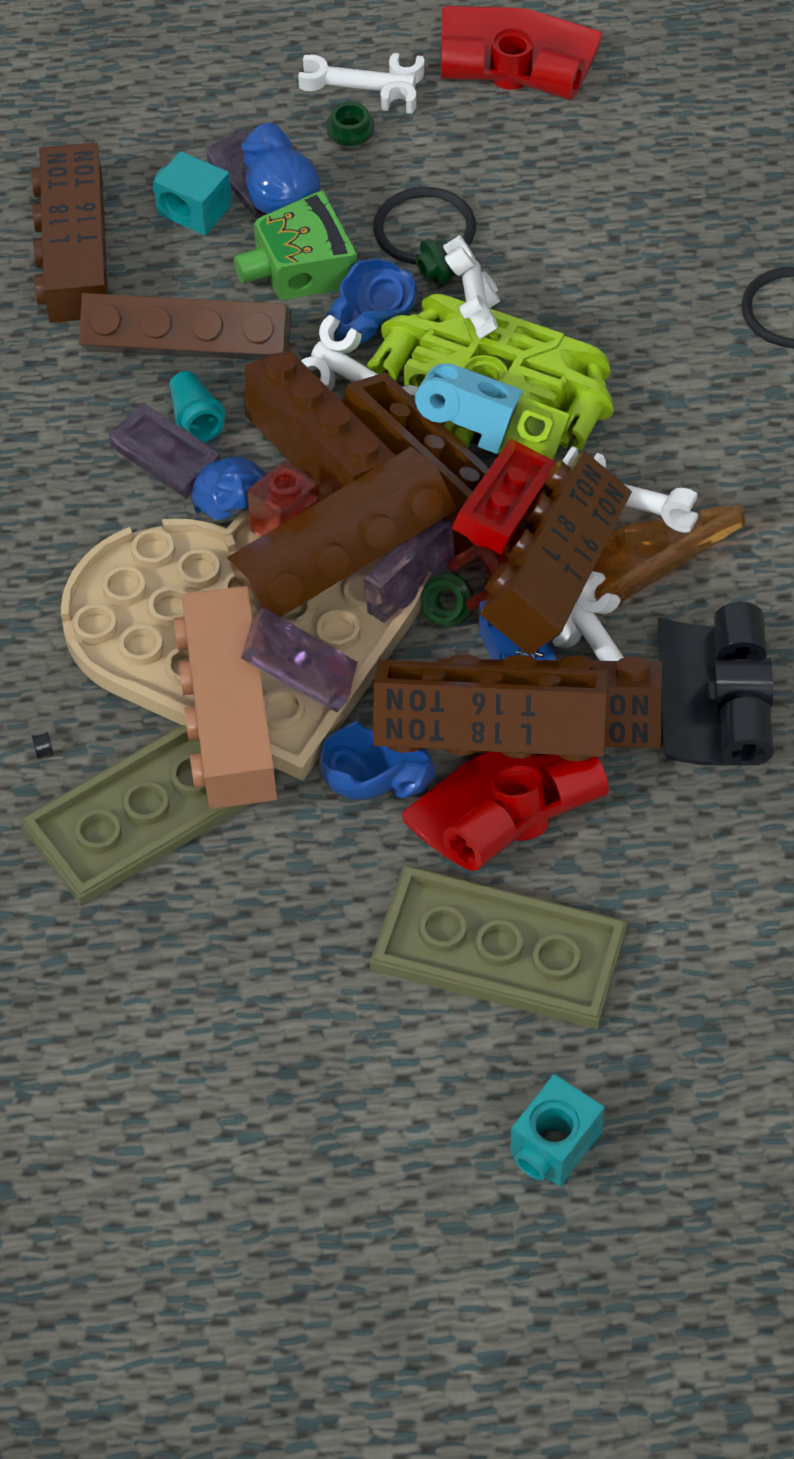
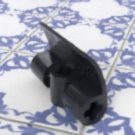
(717, 689)

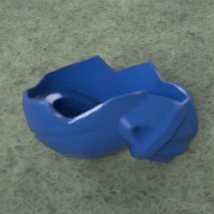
(276, 171)
(372, 295)
(223, 486)
(366, 771)

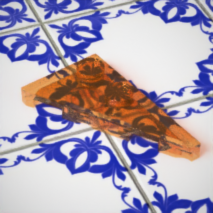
(651, 549)

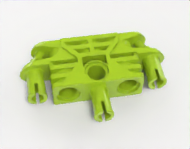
(518, 353)

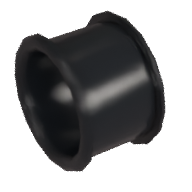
(42, 745)

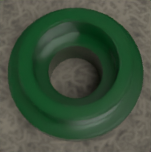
(350, 124)
(432, 262)
(431, 602)

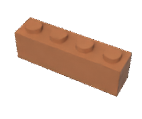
(228, 699)

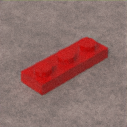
(503, 496)

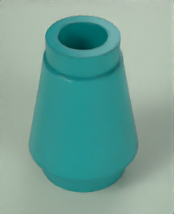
(196, 407)

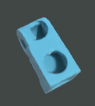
(468, 401)

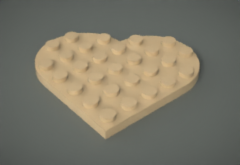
(124, 637)

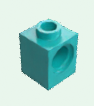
(192, 193)
(562, 1109)

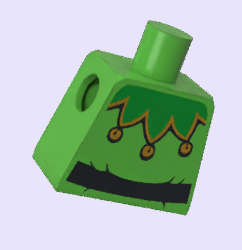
(299, 249)

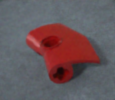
(516, 49)
(500, 802)

